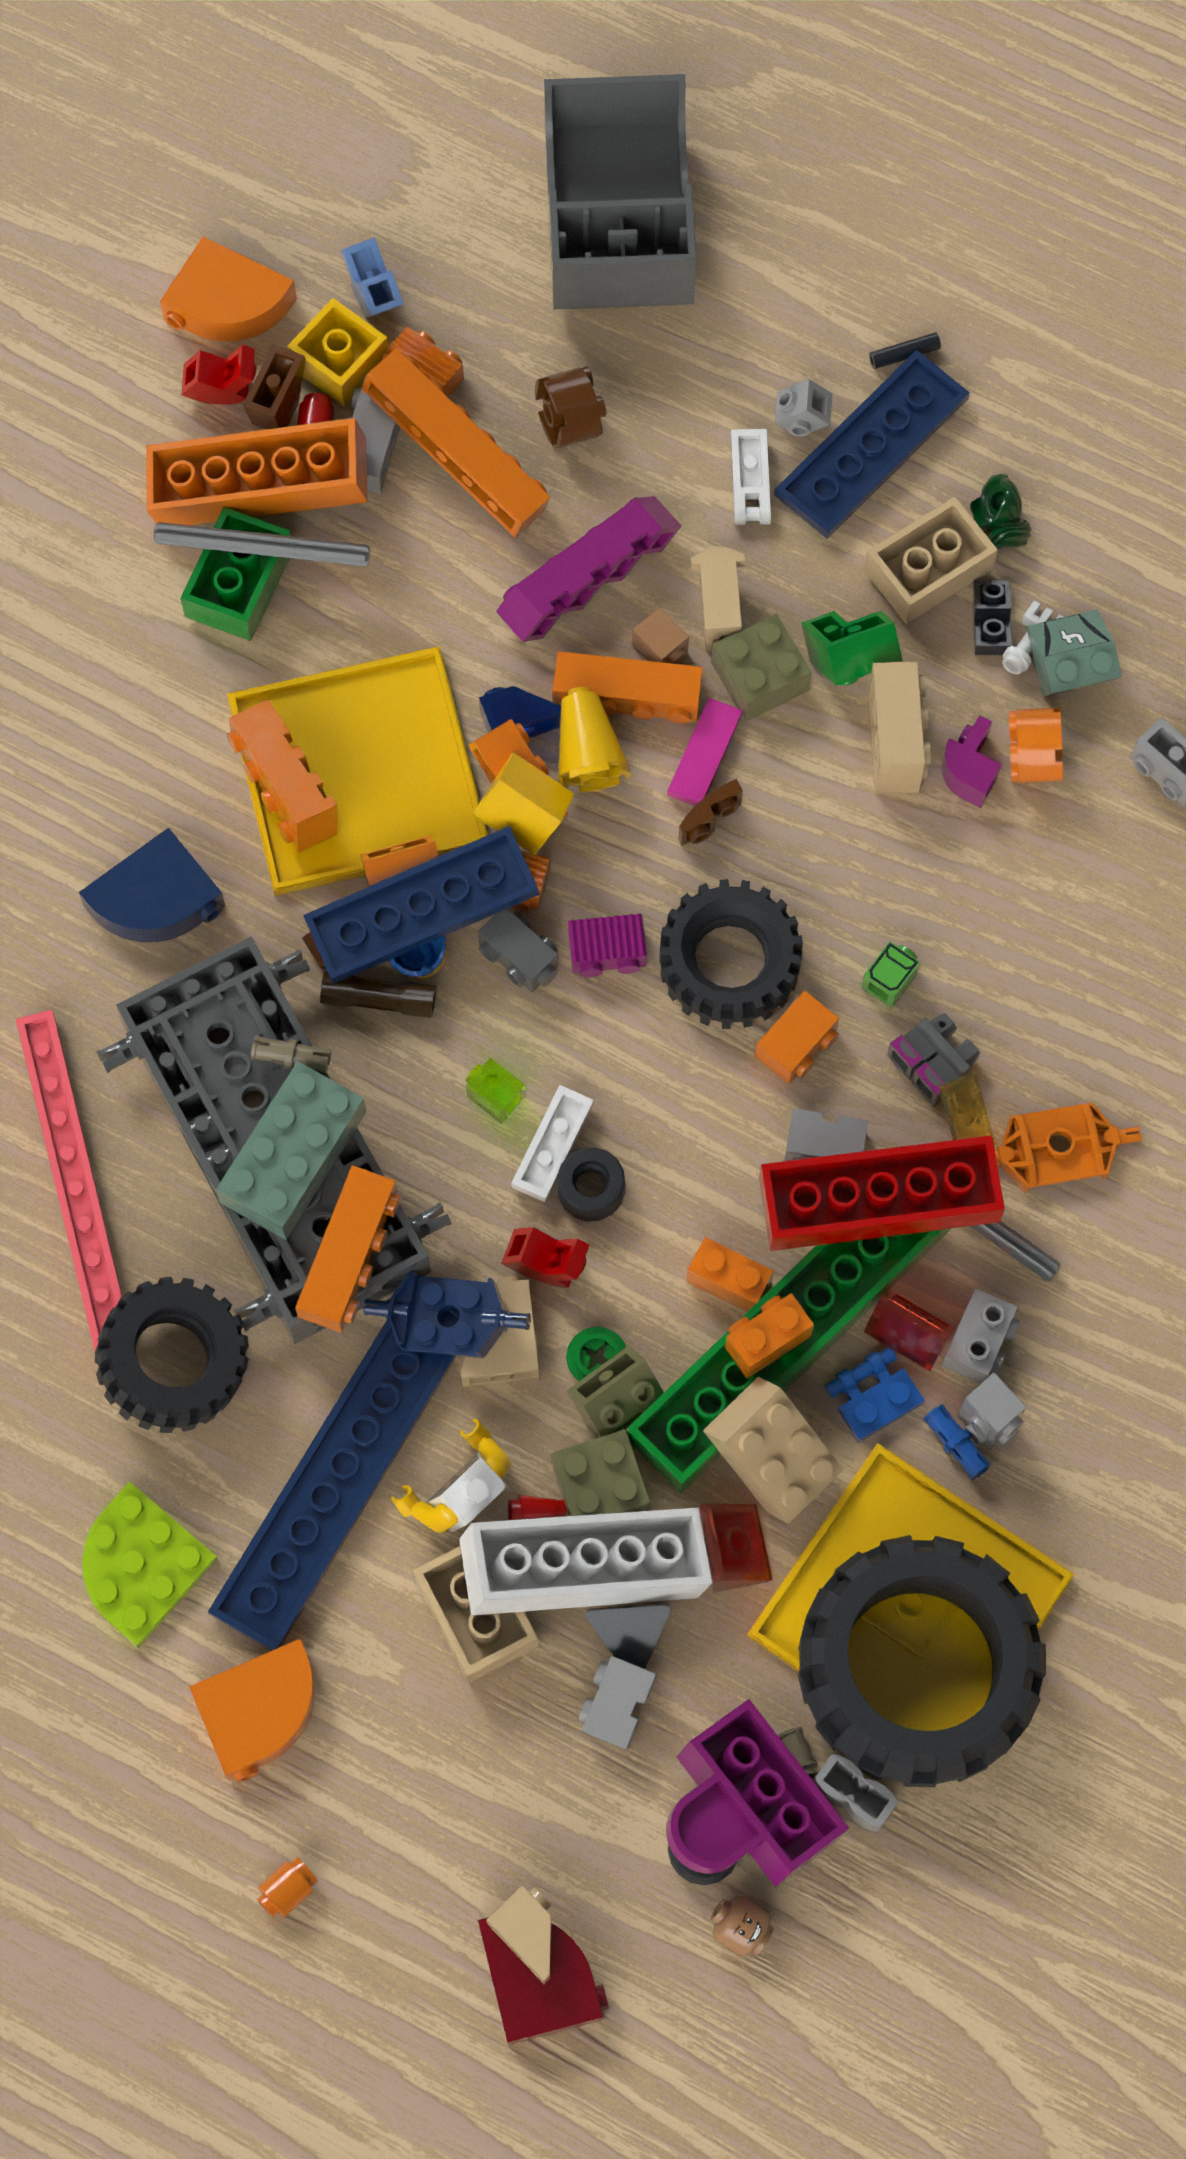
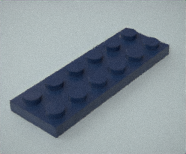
(871, 444)
(421, 904)

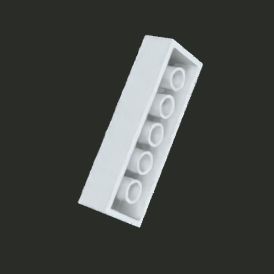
(584, 1561)

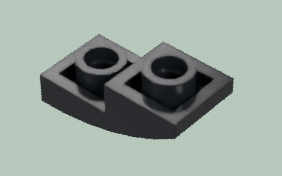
(991, 616)

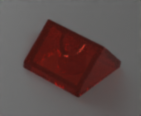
(909, 1329)
(734, 1545)

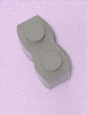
(864, 1799)

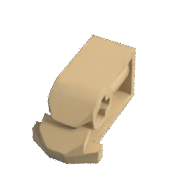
(719, 592)

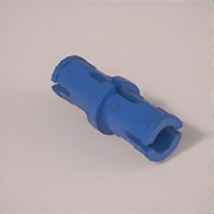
(957, 1442)

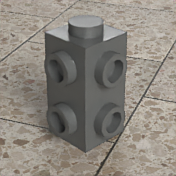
(515, 946)

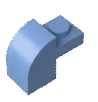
(371, 282)

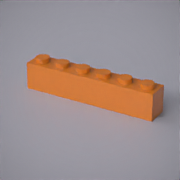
(456, 442)

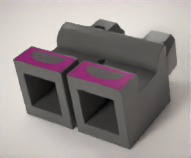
(930, 1058)

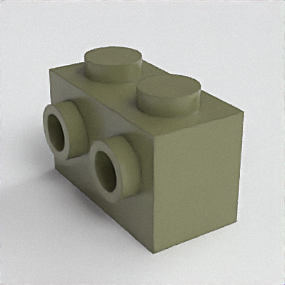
(615, 1392)

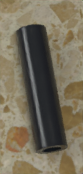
(903, 350)

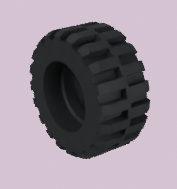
(191, 1309)

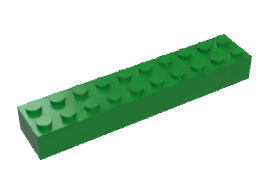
(834, 1289)

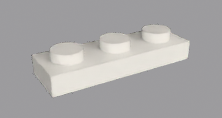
(552, 1143)

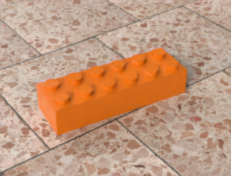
(257, 472)

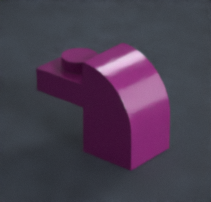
(965, 769)

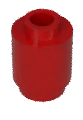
(315, 409)

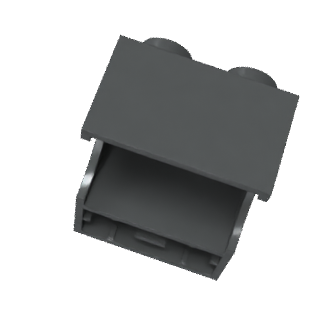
(619, 192)

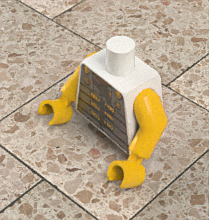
(466, 1491)

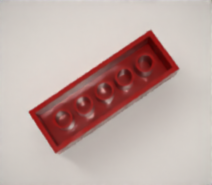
(881, 1193)

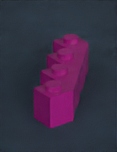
(579, 571)

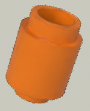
(286, 1888)

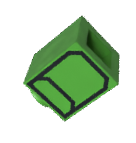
(891, 973)

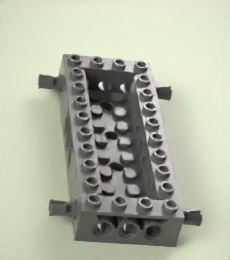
(205, 1096)

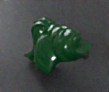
(1000, 511)

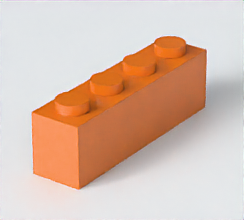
(632, 685)
(348, 1249)

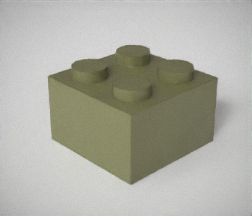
(761, 667)
(600, 1477)

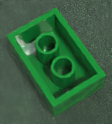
(233, 587)

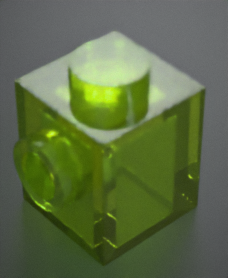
(494, 1089)

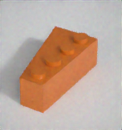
(283, 775)

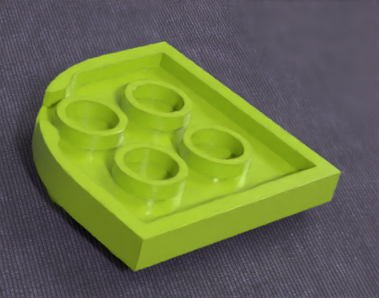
(140, 1564)

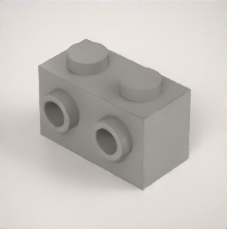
(1163, 757)
(980, 1336)
(992, 1413)

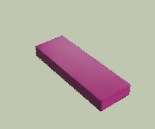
(704, 752)

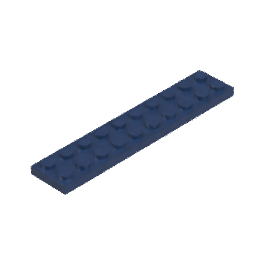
(329, 1489)

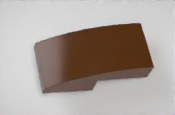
(700, 821)

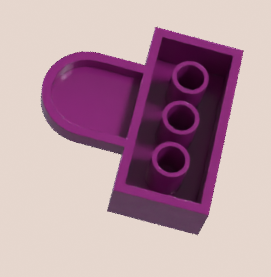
(749, 1801)

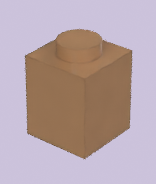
(660, 639)

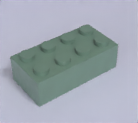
(291, 1150)

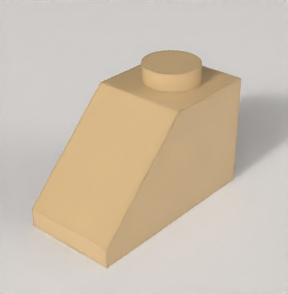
(526, 1929)

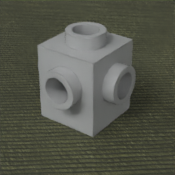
(803, 408)

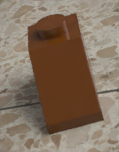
(276, 389)

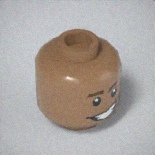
(741, 1925)

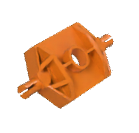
(1034, 1163)

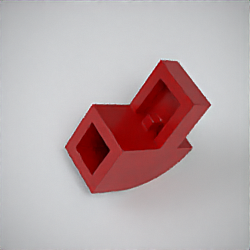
(219, 379)
(545, 1257)

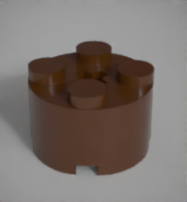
(570, 407)

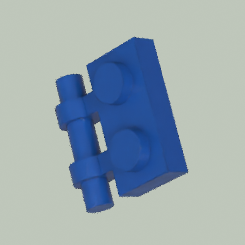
(879, 1405)

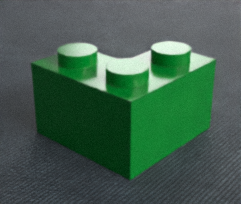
(849, 649)

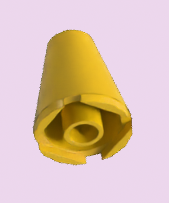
(588, 745)

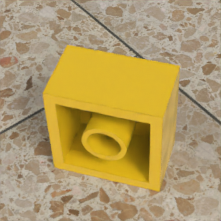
(338, 350)

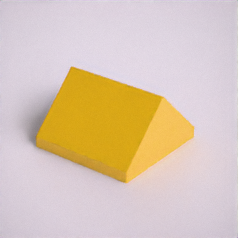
(525, 802)

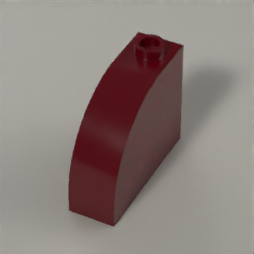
(536, 2008)

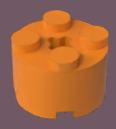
(1036, 745)

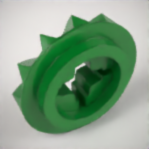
(591, 1340)

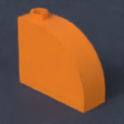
(226, 295)
(257, 1708)

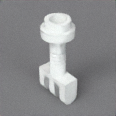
(1017, 658)

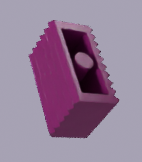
(607, 944)

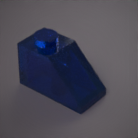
(525, 708)

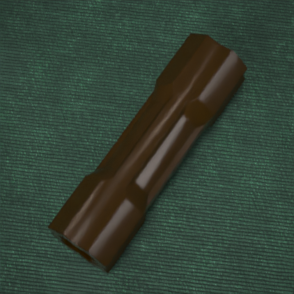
(378, 994)

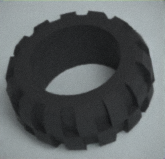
(972, 1584)

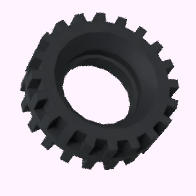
(740, 909)

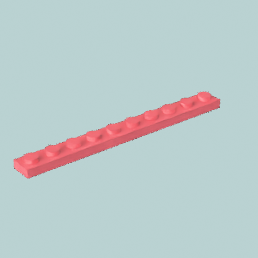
(70, 1168)

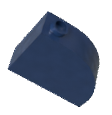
(154, 893)

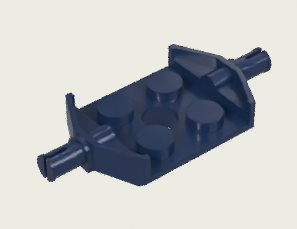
(422, 1301)

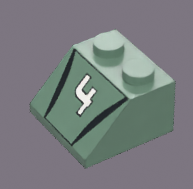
(1073, 653)

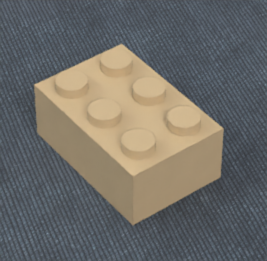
(930, 560)
(898, 727)
(773, 1450)
(476, 1641)

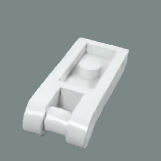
(750, 475)

